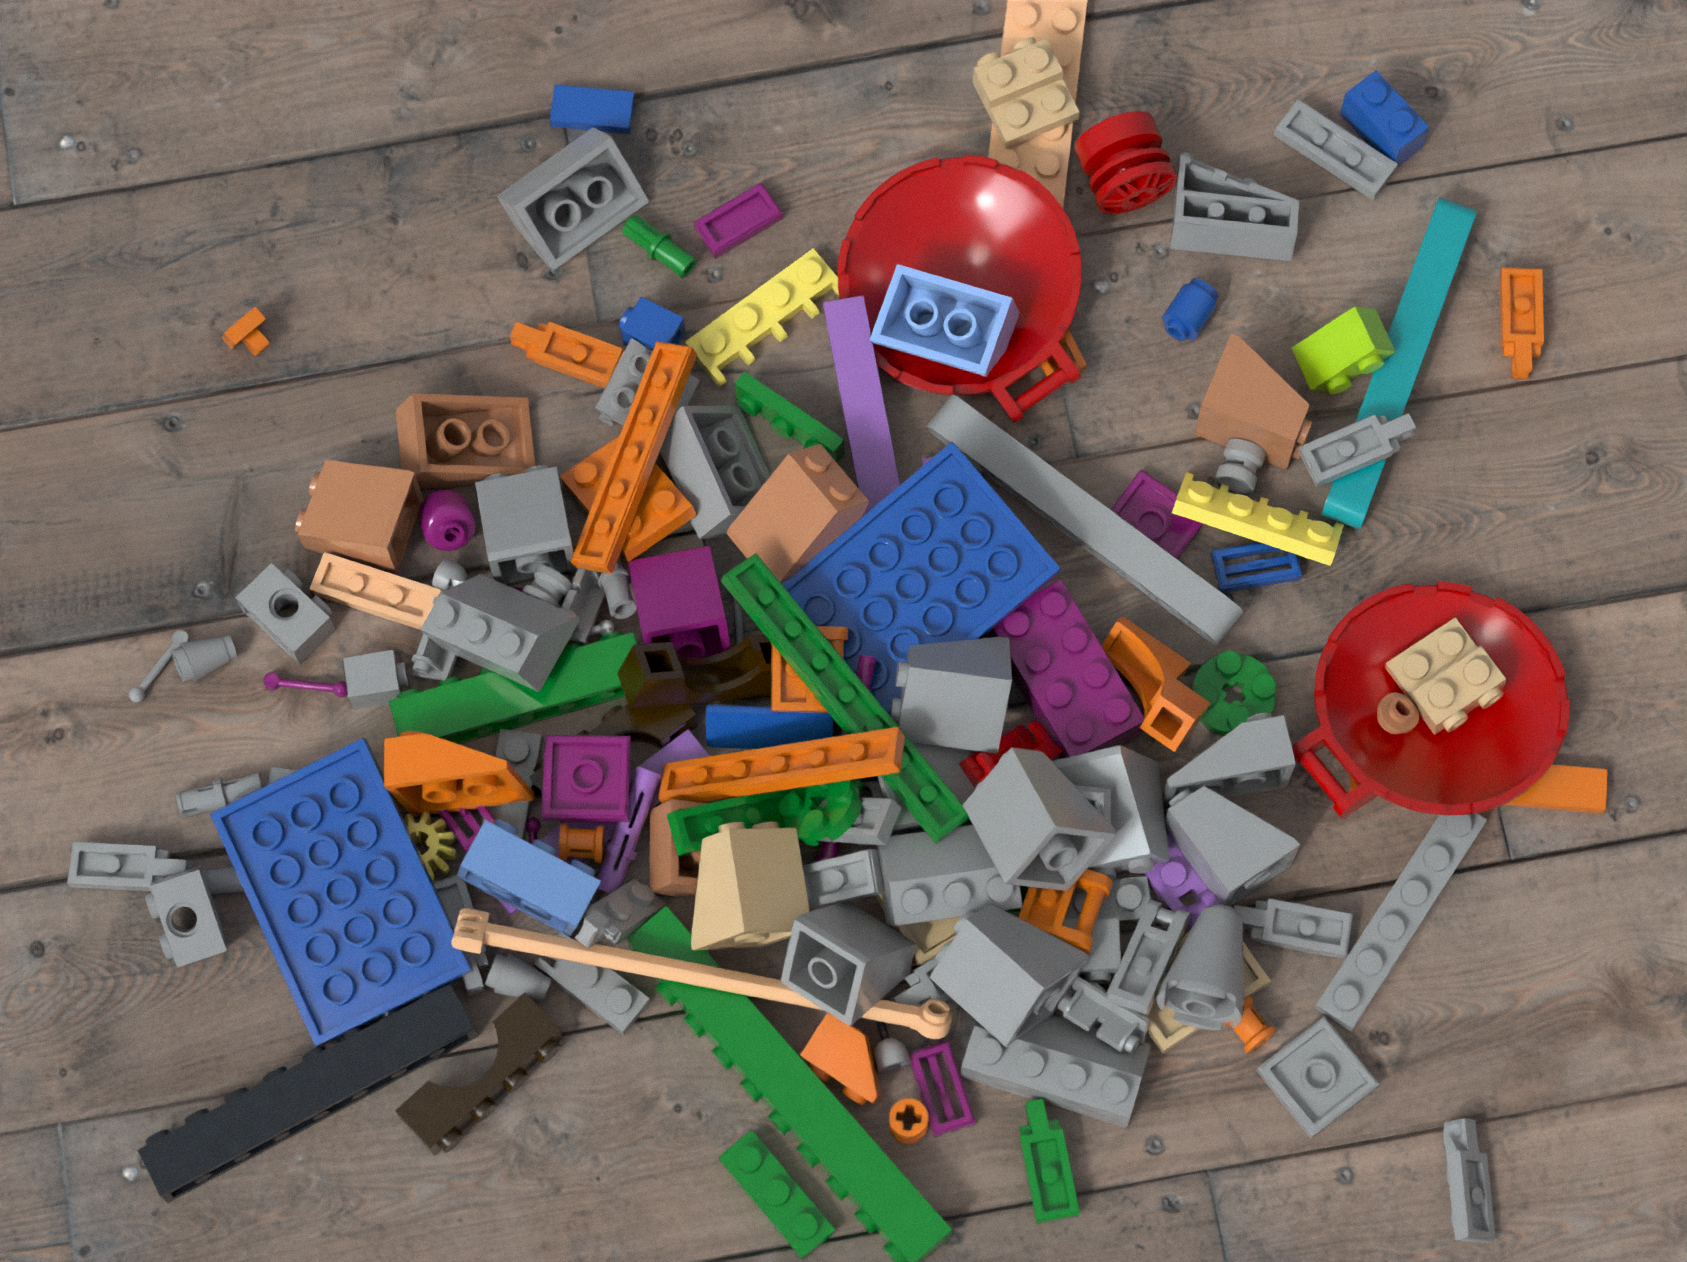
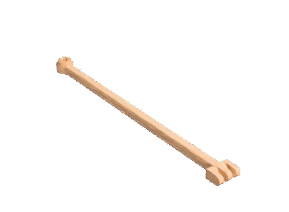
(473, 931)

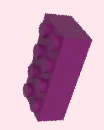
(1067, 675)

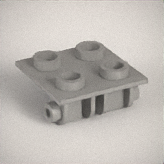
(624, 382)

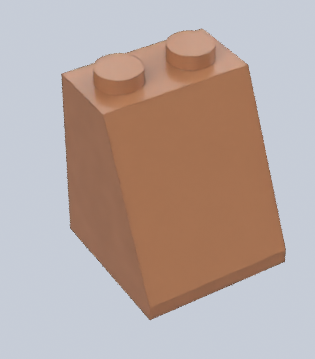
(1253, 405)
(798, 512)
(361, 513)

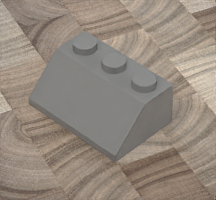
(573, 198)
(713, 464)
(501, 629)
(940, 878)

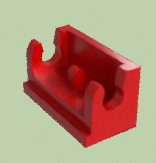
(982, 763)

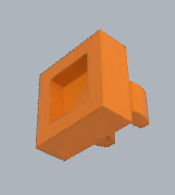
(247, 331)

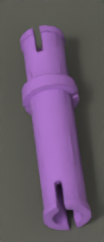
(645, 782)

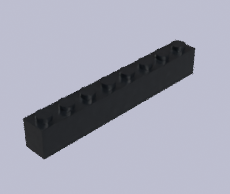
(305, 1093)

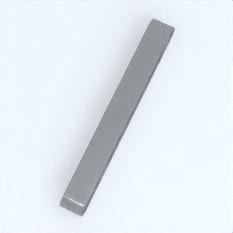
(1086, 520)

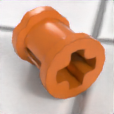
(581, 843)
(1252, 1028)
(899, 1111)

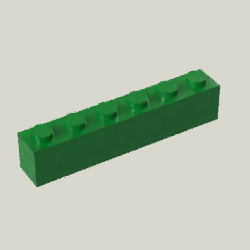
(491, 702)

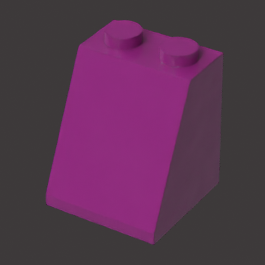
(680, 602)

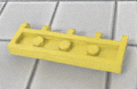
(762, 314)
(1257, 520)

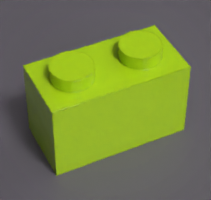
(1343, 350)

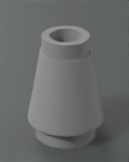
(202, 657)
(514, 977)

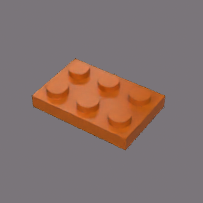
(658, 513)

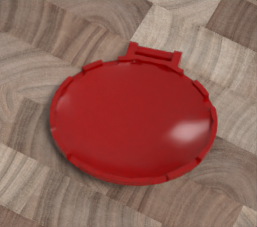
(982, 229)
(1449, 773)

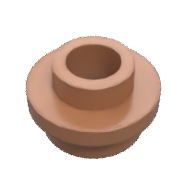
(1391, 720)

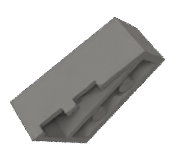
(1231, 217)

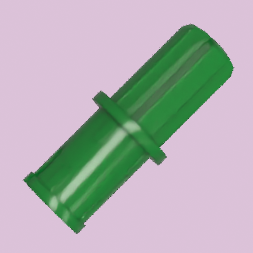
(659, 246)

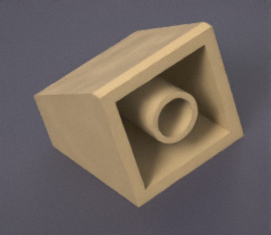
(748, 887)

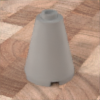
(1208, 972)

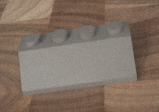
(1061, 1067)

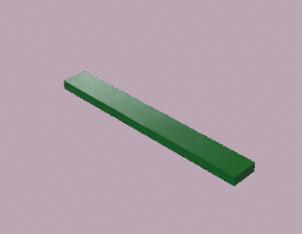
(841, 691)

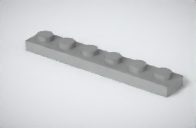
(1398, 918)

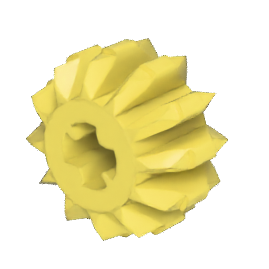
(436, 841)

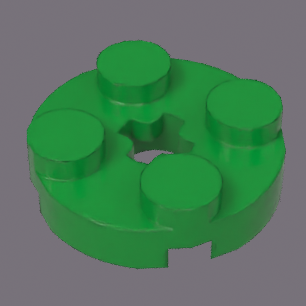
(1233, 670)
(812, 821)

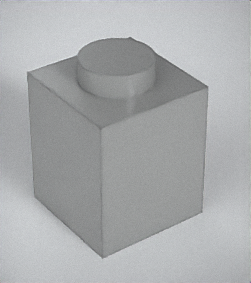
(374, 678)

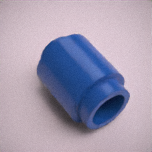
(1190, 310)

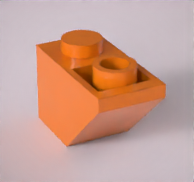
(846, 1056)

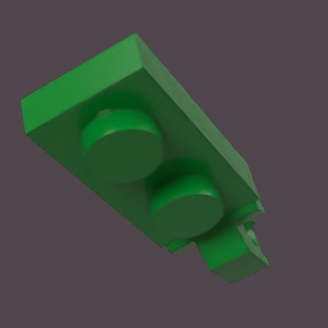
(1047, 1166)

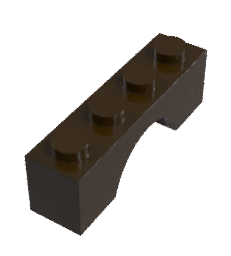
(661, 677)
(646, 725)
(442, 1113)

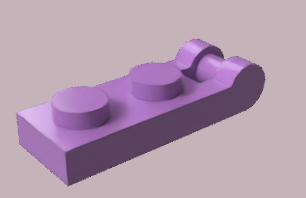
(1176, 880)

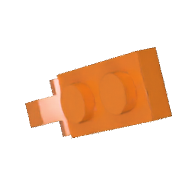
(1521, 317)
(568, 351)

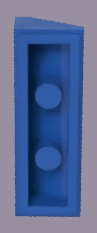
(760, 728)

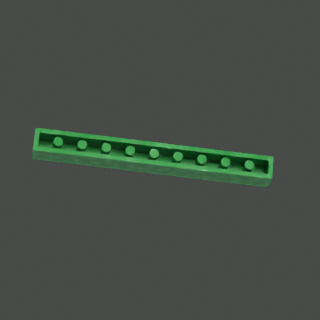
(797, 1100)

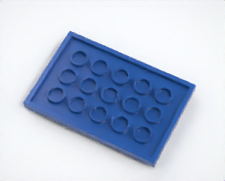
(923, 569)
(340, 892)

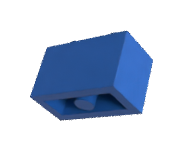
(1384, 119)

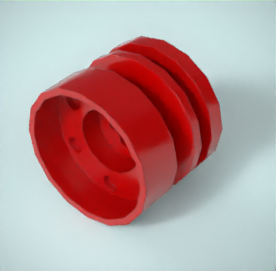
(1125, 162)

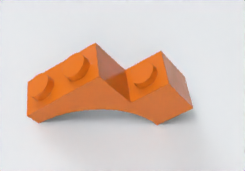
(1156, 674)

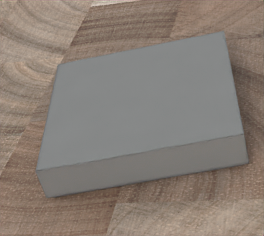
(1317, 1077)

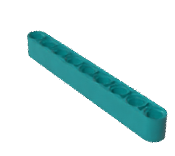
(1410, 338)

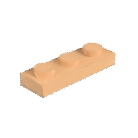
(373, 591)

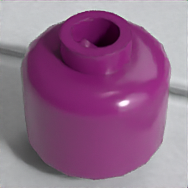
(446, 520)

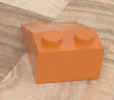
(442, 775)

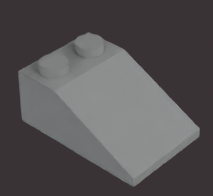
(1243, 762)

